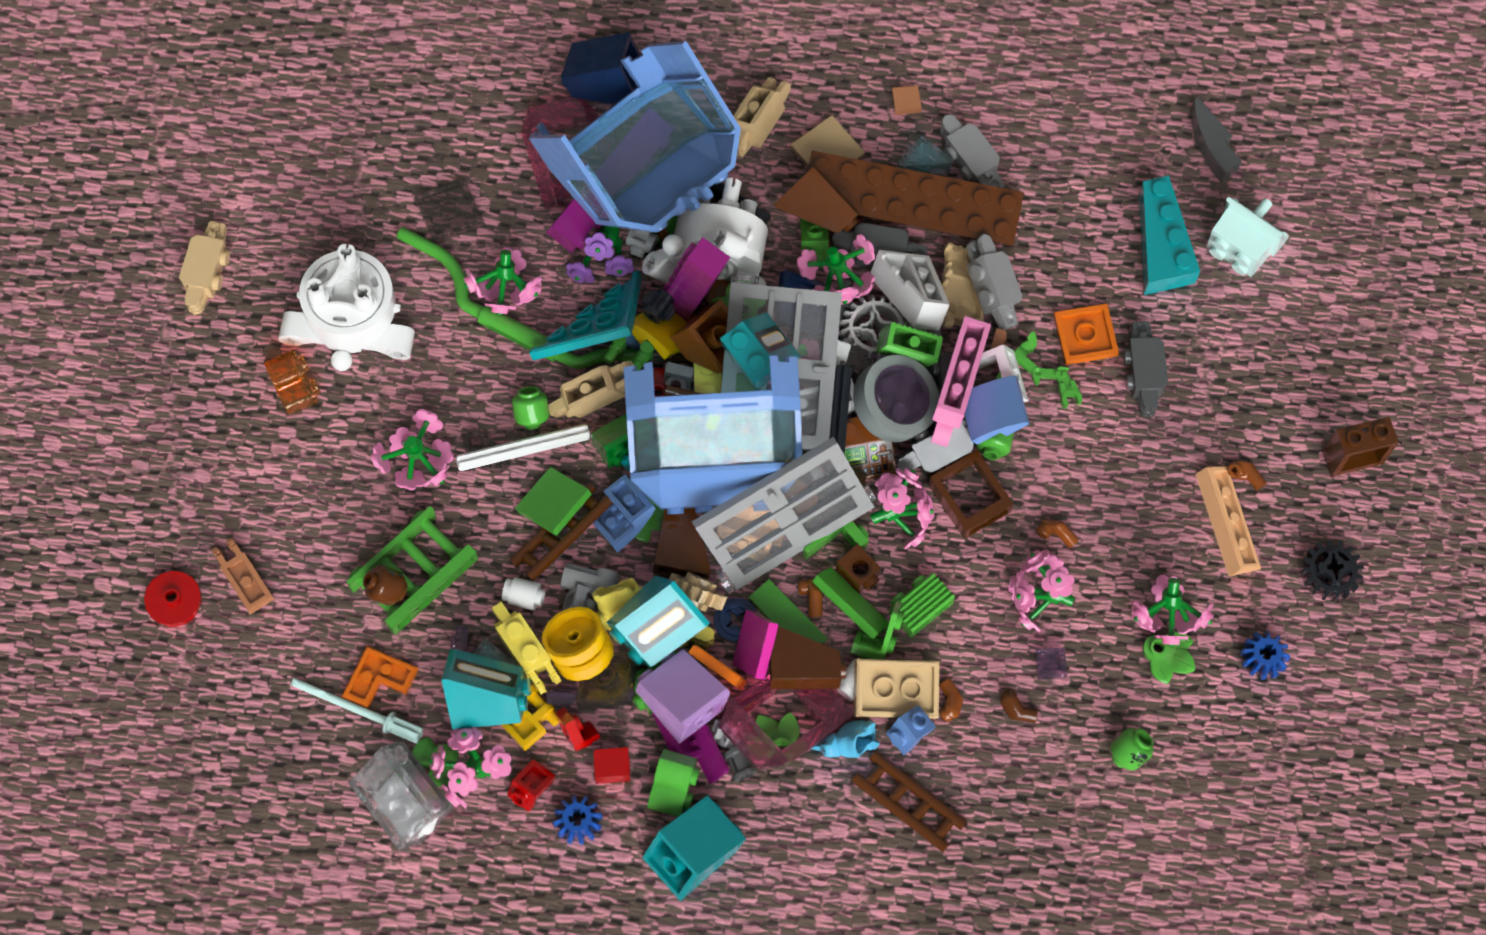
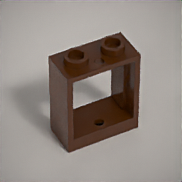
(1355, 450)
(982, 518)

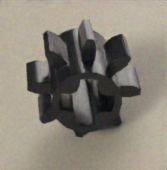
(658, 306)

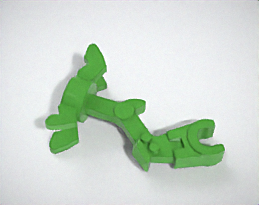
(1066, 386)

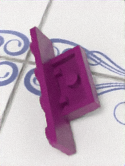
(699, 746)

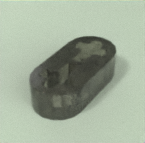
(485, 443)

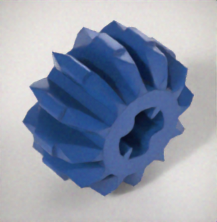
(1275, 650)
(587, 824)

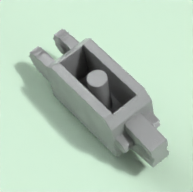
(971, 152)
(994, 281)

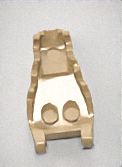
(959, 287)

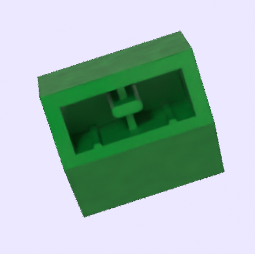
(612, 441)

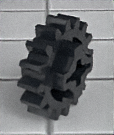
(1340, 561)

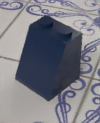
(596, 70)

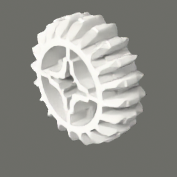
(865, 330)

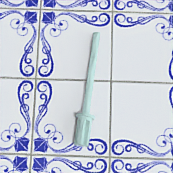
(390, 723)

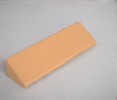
(1227, 520)

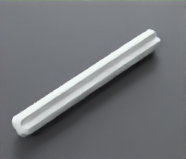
(522, 447)

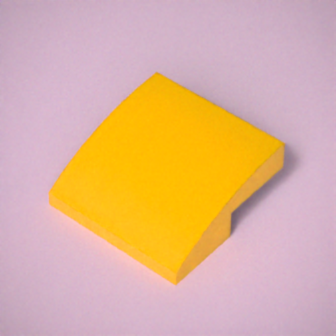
(658, 334)

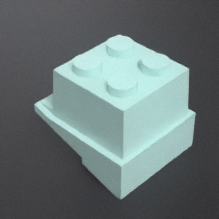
(1245, 237)

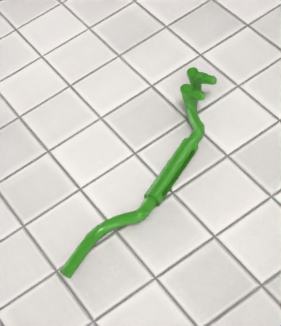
(516, 330)

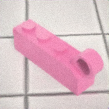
(959, 378)

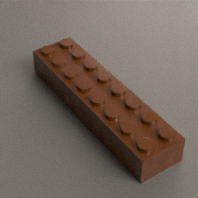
(923, 198)

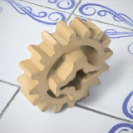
(700, 591)

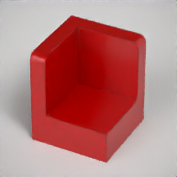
(612, 765)

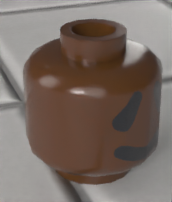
(385, 585)

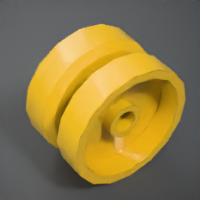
(578, 643)

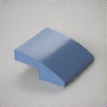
(995, 409)
(626, 514)

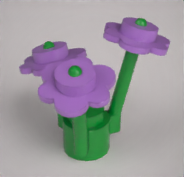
(601, 246)

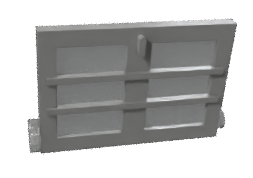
(812, 326)
(783, 514)

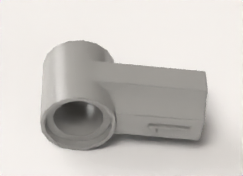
(588, 578)

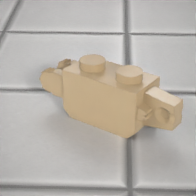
(760, 113)
(204, 265)
(590, 391)

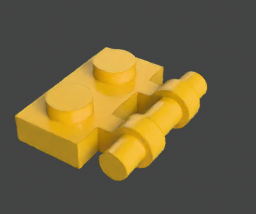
(530, 728)

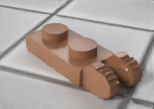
(244, 578)

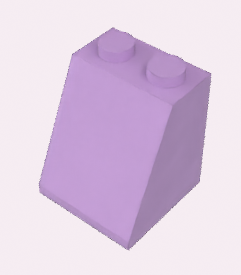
(682, 694)

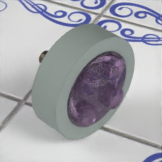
(895, 398)

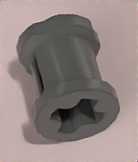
(739, 764)

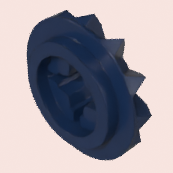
(722, 617)

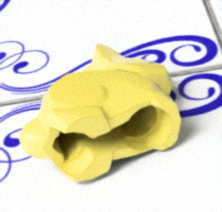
(613, 598)

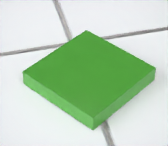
(553, 501)

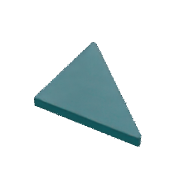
(594, 325)

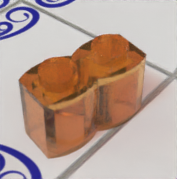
(291, 382)

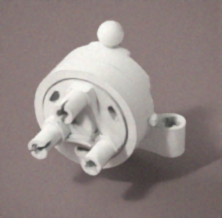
(722, 224)
(347, 308)

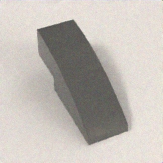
(1214, 142)

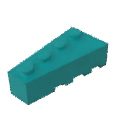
(1165, 242)

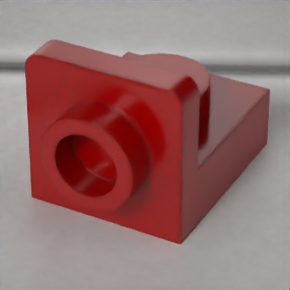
(577, 734)
(530, 785)

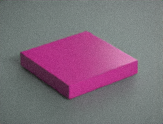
(755, 644)

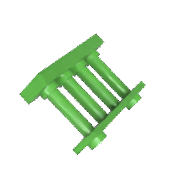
(439, 577)

